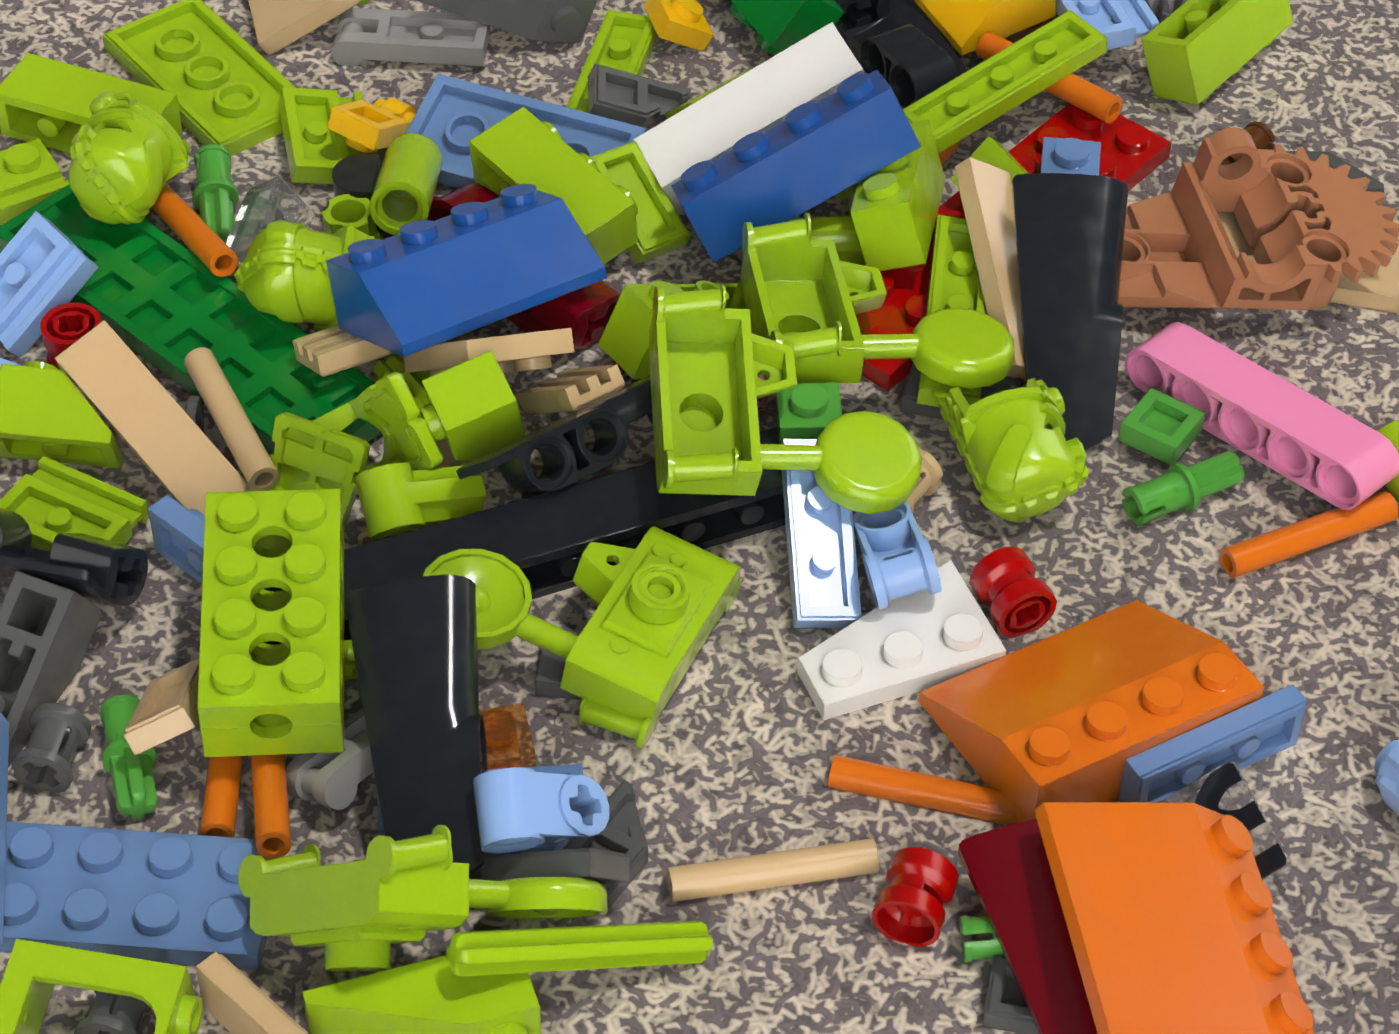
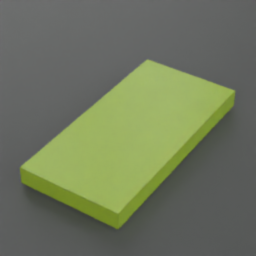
(220, 80)

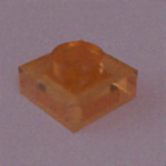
(508, 737)

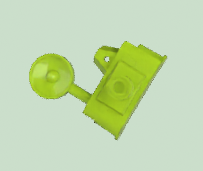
(811, 302)
(708, 421)
(639, 640)
(394, 898)

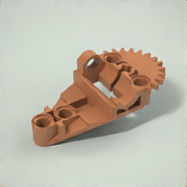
(1295, 212)

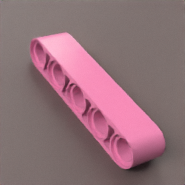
(1266, 415)

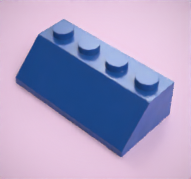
(796, 163)
(461, 270)

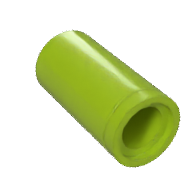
(405, 182)

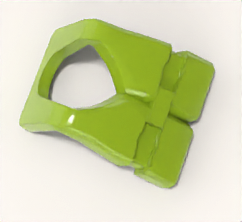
(394, 412)
(317, 459)

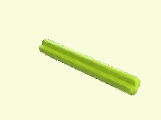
(578, 948)

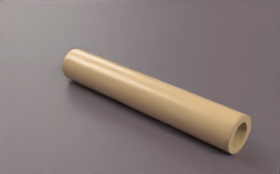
(231, 419)
(772, 870)

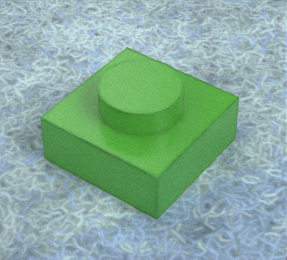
(806, 410)
(1161, 426)

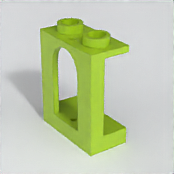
(39, 966)

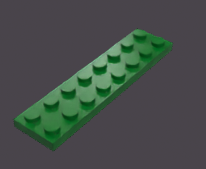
(171, 303)

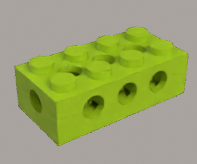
(258, 693)

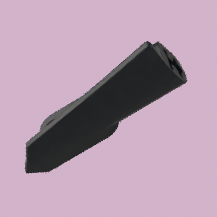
(900, 45)
(1069, 291)
(563, 445)
(76, 561)
(422, 705)

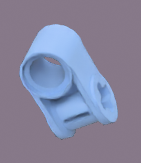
(895, 555)
(536, 809)

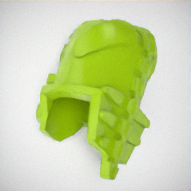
(123, 169)
(289, 271)
(1016, 448)

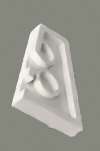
(901, 649)

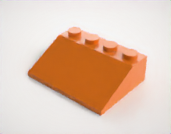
(1081, 702)
(1170, 920)

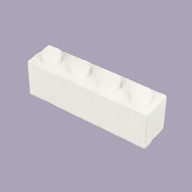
(747, 105)

